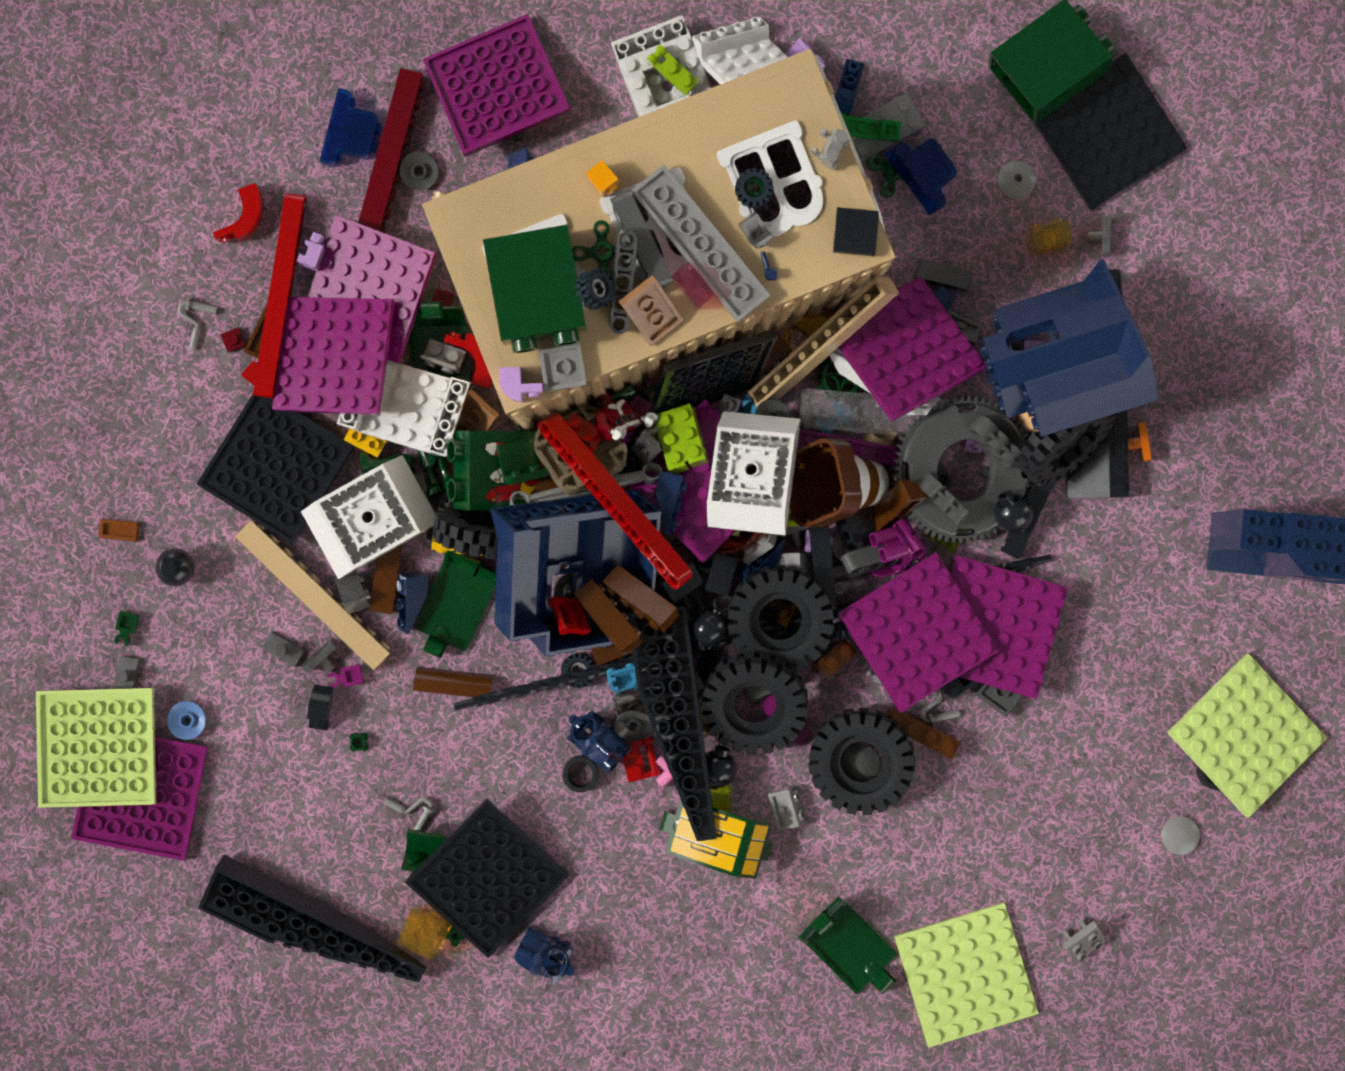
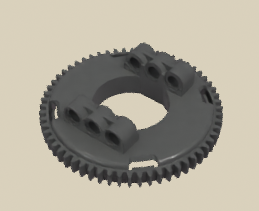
(926, 441)

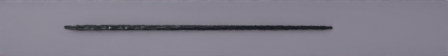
(596, 671)

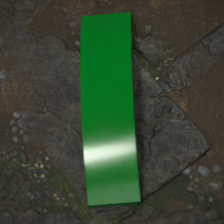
(873, 129)

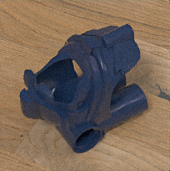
(601, 743)
(536, 952)

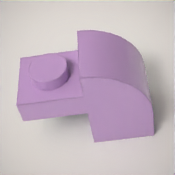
(512, 386)

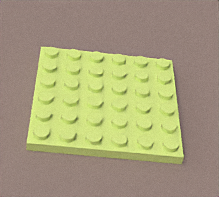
(1247, 735)
(96, 747)
(966, 974)

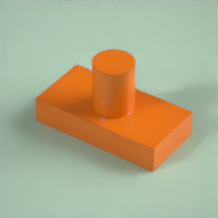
(1141, 442)

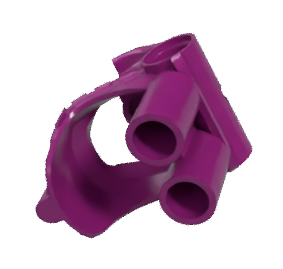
(899, 543)

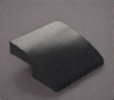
(855, 231)

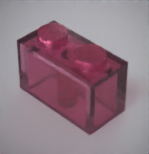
(692, 286)

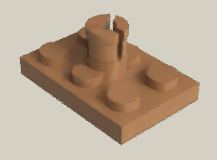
(651, 310)
(476, 414)

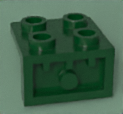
(519, 461)
(419, 847)

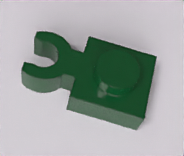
(127, 625)

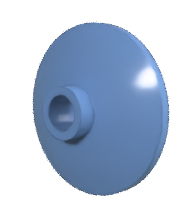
(177, 724)

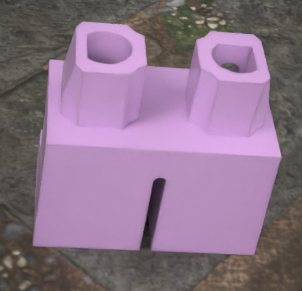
(314, 252)

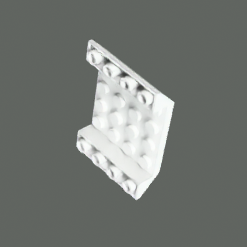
(736, 49)
(415, 410)

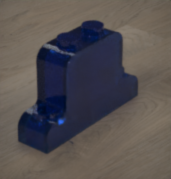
(349, 132)
(924, 171)

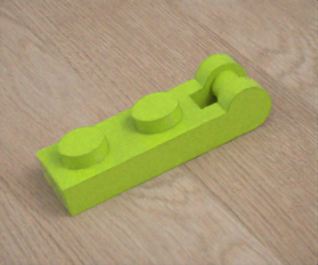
(672, 70)

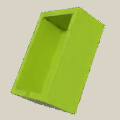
(681, 439)

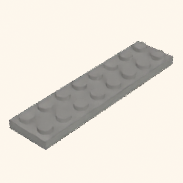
(700, 243)

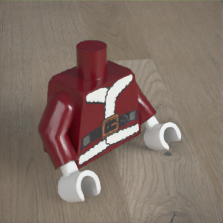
(619, 418)

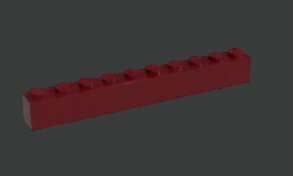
(391, 149)

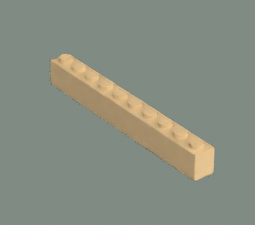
(825, 340)
(313, 594)

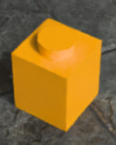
(602, 179)

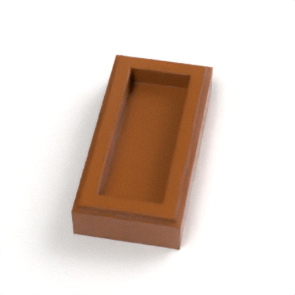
(119, 530)

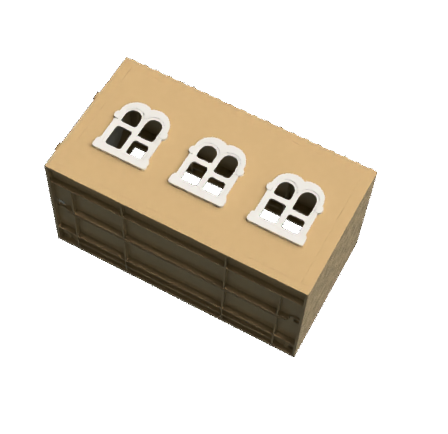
(699, 147)

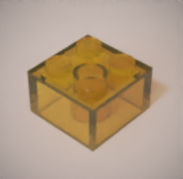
(1048, 237)
(423, 932)

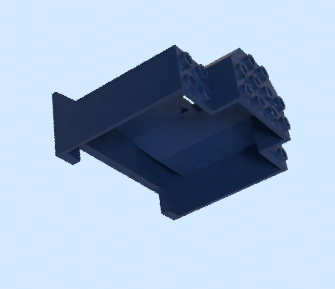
(1086, 372)
(556, 533)
(1278, 545)

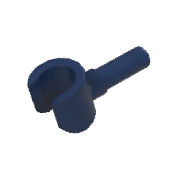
(770, 273)

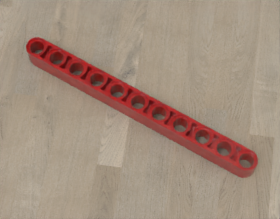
(279, 291)
(615, 500)

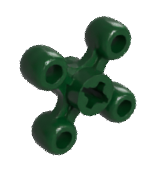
(890, 177)
(591, 252)

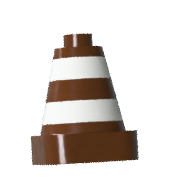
(834, 483)

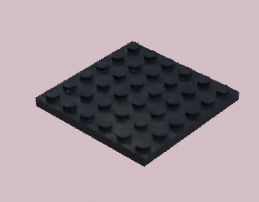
(1111, 134)
(713, 373)
(275, 466)
(487, 877)

